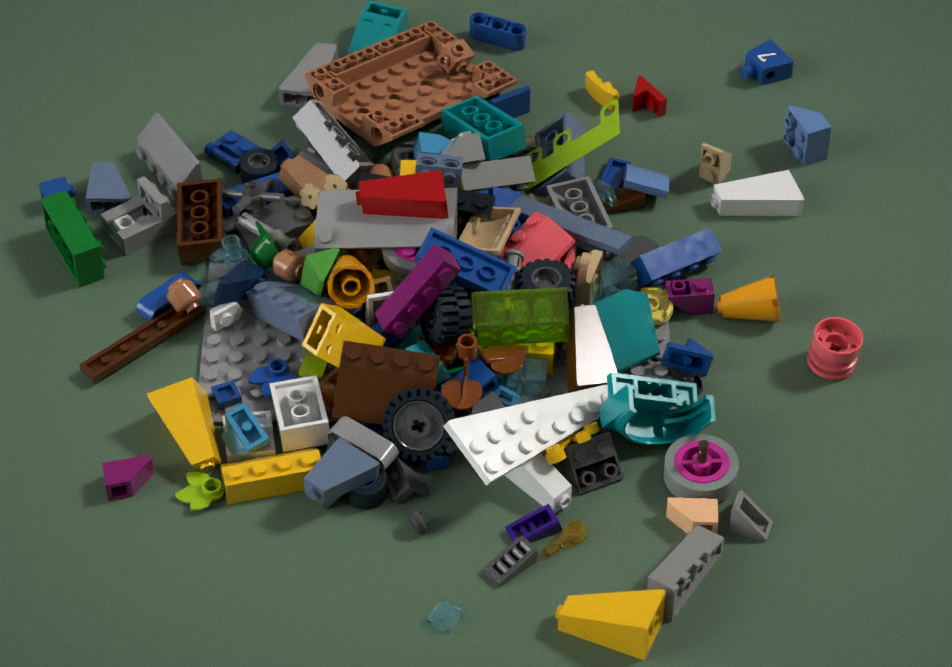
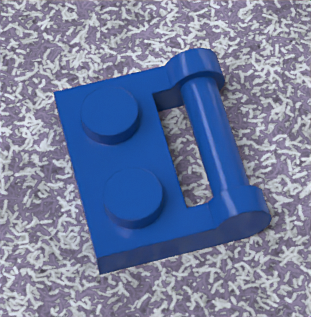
(232, 144)

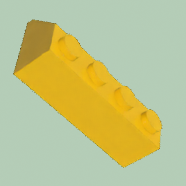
(267, 475)

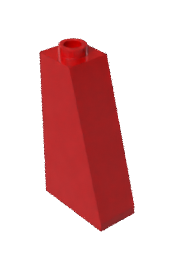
(405, 196)

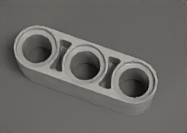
(364, 440)

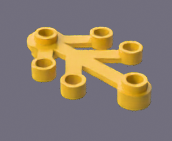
(556, 453)

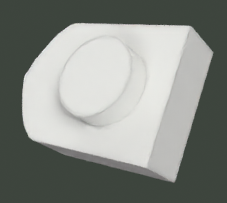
(224, 315)

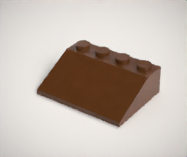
(376, 374)

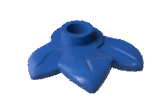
(276, 371)

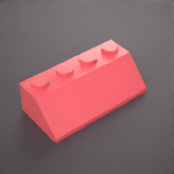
(539, 239)

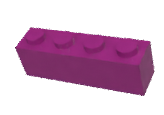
(417, 291)

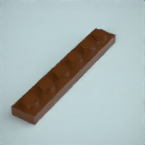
(138, 342)

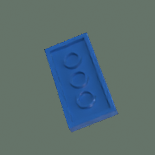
(478, 269)

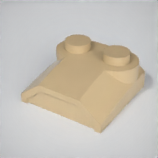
(588, 276)

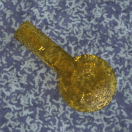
(573, 532)

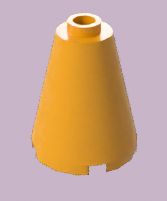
(350, 282)
(752, 302)

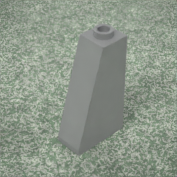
(295, 88)

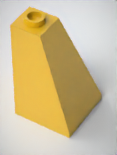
(189, 419)
(615, 619)

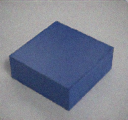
(226, 394)

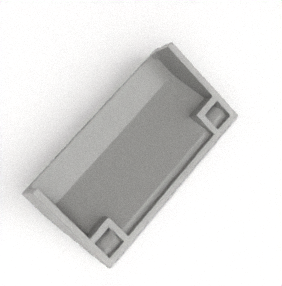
(344, 226)

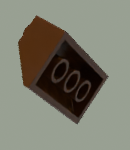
(199, 220)

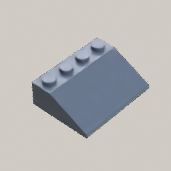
(288, 305)

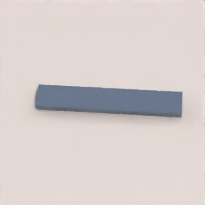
(576, 226)

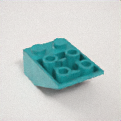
(378, 23)

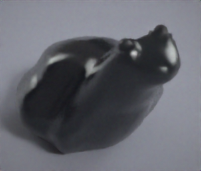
(687, 377)

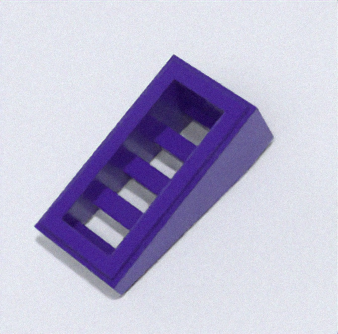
(538, 516)

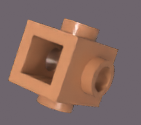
(455, 56)

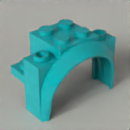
(641, 407)

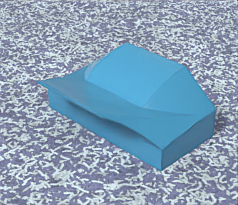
(243, 431)

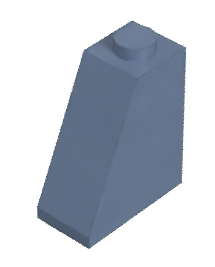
(105, 188)
(339, 472)

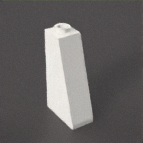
(759, 196)
(542, 483)

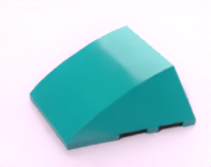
(628, 328)

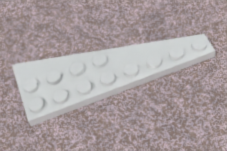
(513, 435)

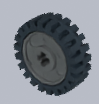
(426, 407)

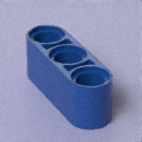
(497, 31)
(156, 301)

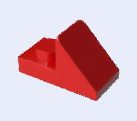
(647, 95)

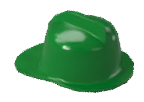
(263, 249)

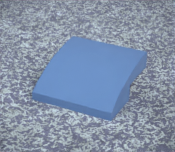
(646, 181)

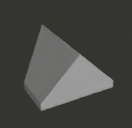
(749, 519)

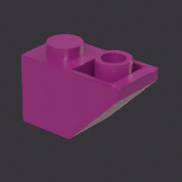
(692, 295)
(126, 476)

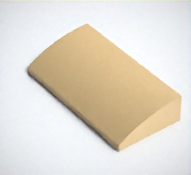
(491, 234)

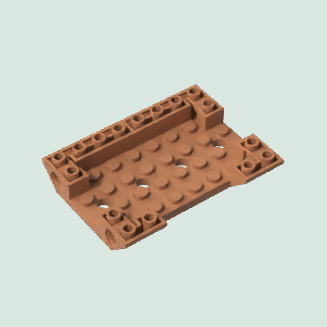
(400, 84)

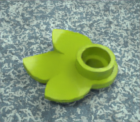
(201, 490)

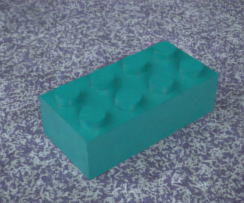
(498, 131)

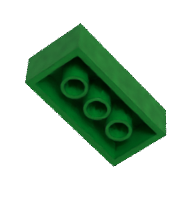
(73, 238)

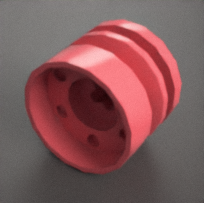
(835, 348)

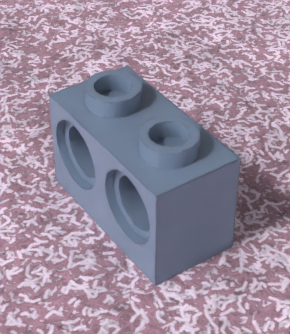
(450, 166)

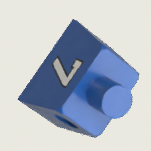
(767, 64)

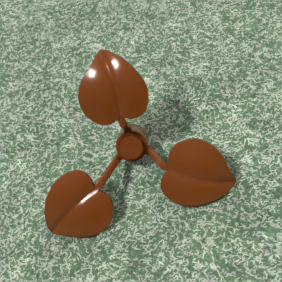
(464, 393)

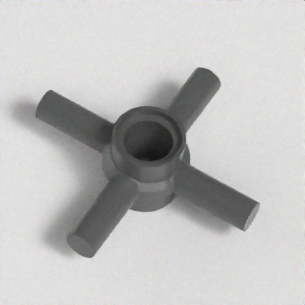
(253, 195)

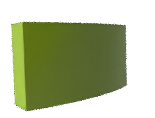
(313, 366)

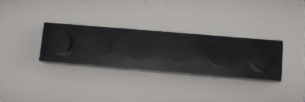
(468, 202)

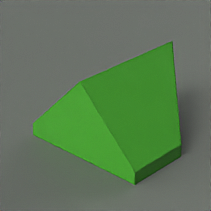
(318, 269)

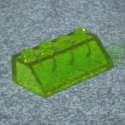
(520, 316)

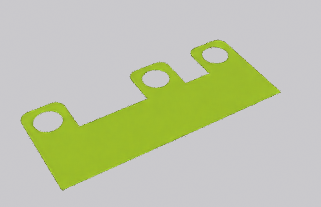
(572, 151)

